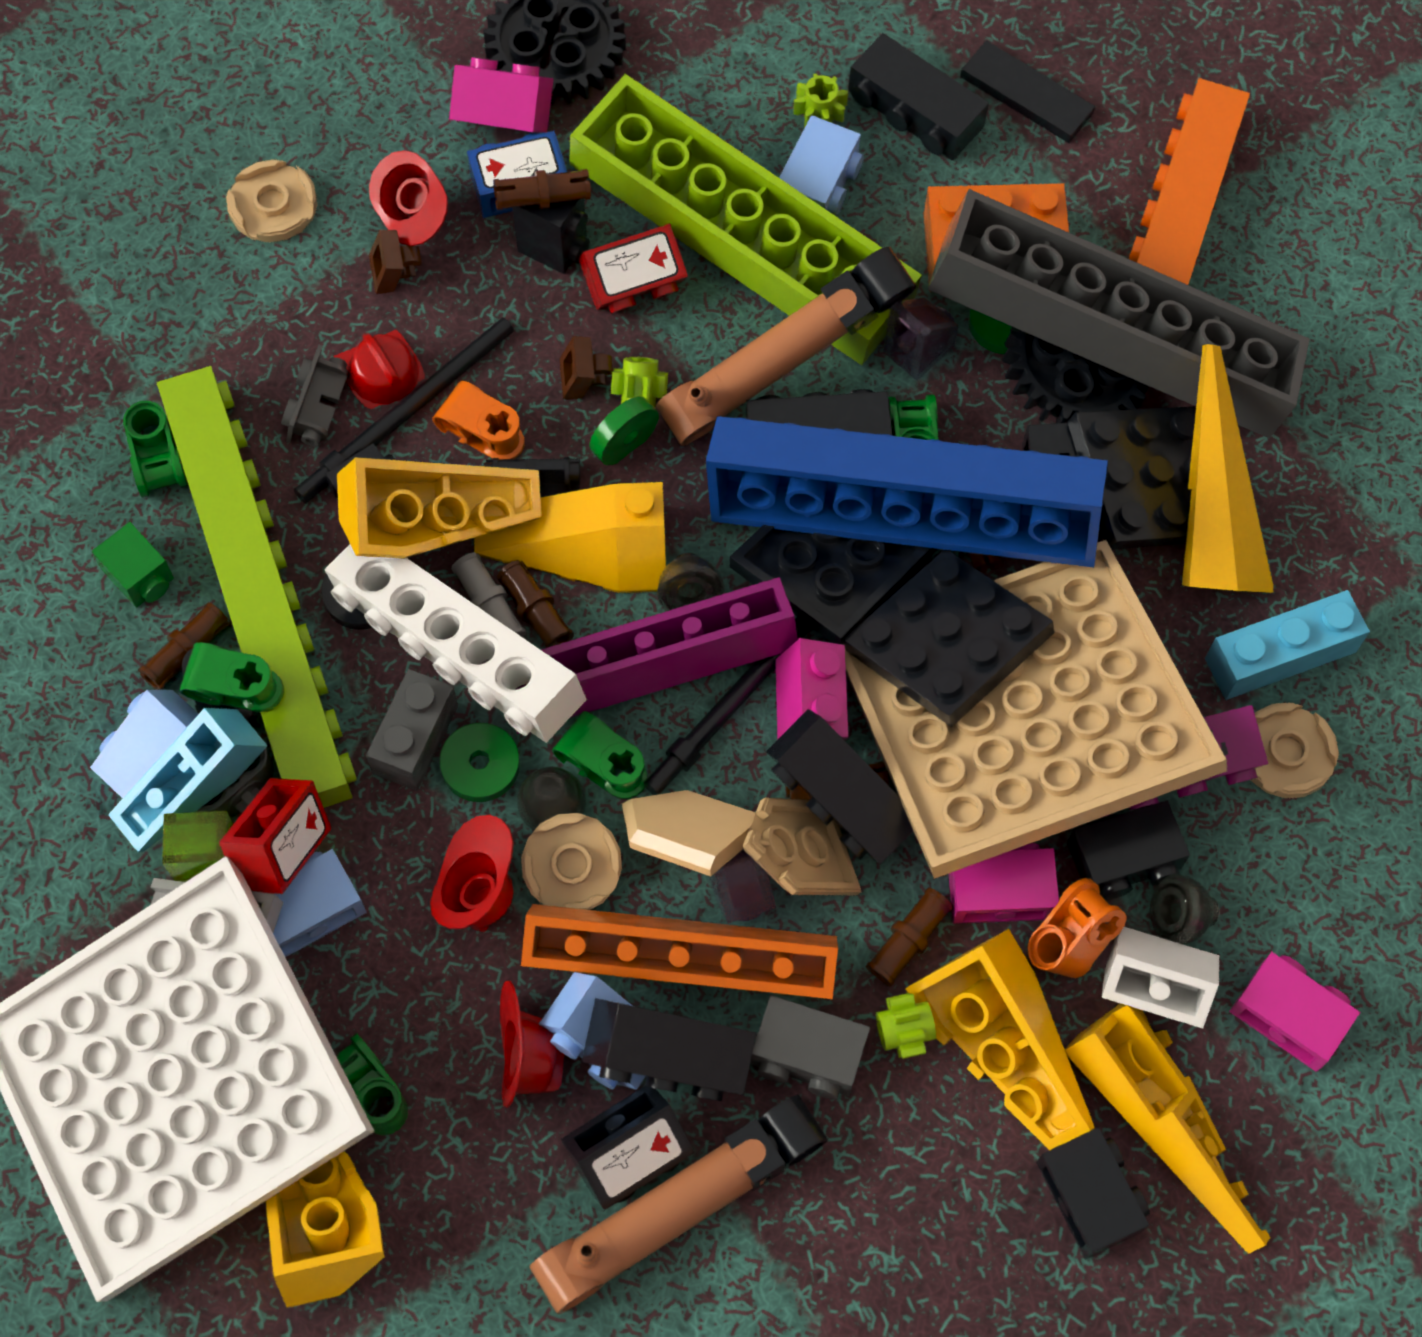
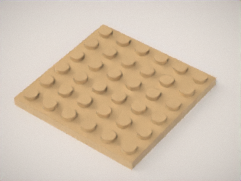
(1060, 741)

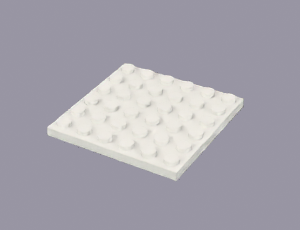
(171, 1079)

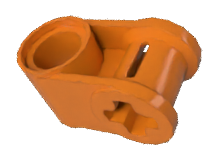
(477, 418)
(1078, 929)

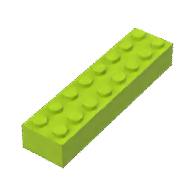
(722, 204)

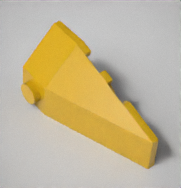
(423, 506)
(591, 536)
(1002, 1022)
(323, 1233)

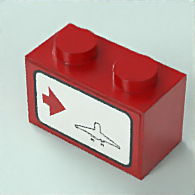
(633, 268)
(277, 834)

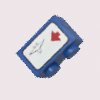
(512, 160)

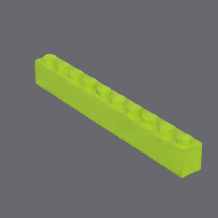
(251, 580)

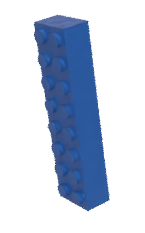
(906, 490)

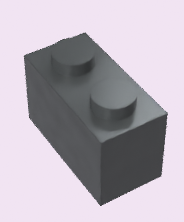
(412, 730)
(808, 1047)

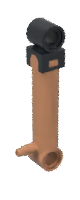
(843, 307)
(741, 1164)

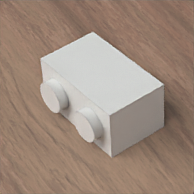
(1161, 977)

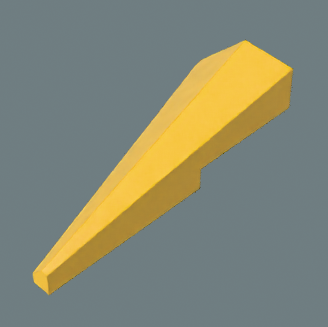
(1223, 524)
(1165, 1109)

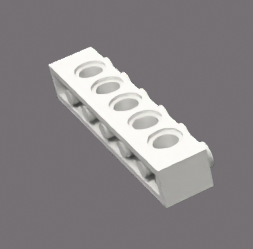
(397, 588)

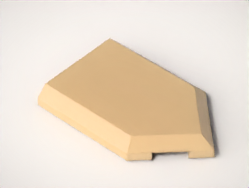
(687, 829)
(800, 849)

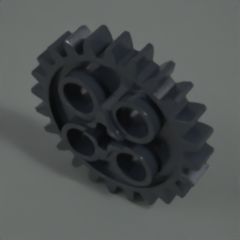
(589, 40)
(1049, 377)

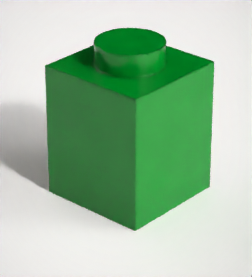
(134, 565)

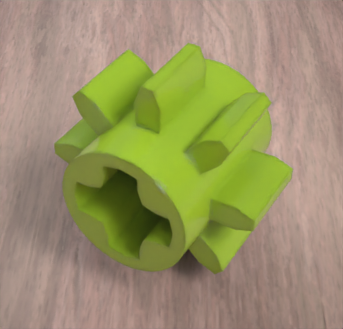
(820, 99)
(639, 378)
(905, 1025)

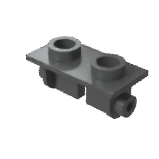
(319, 380)

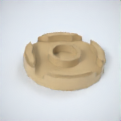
(276, 213)
(1289, 769)
(571, 862)

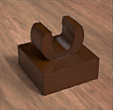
(391, 262)
(582, 368)

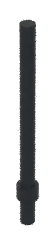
(407, 407)
(685, 751)

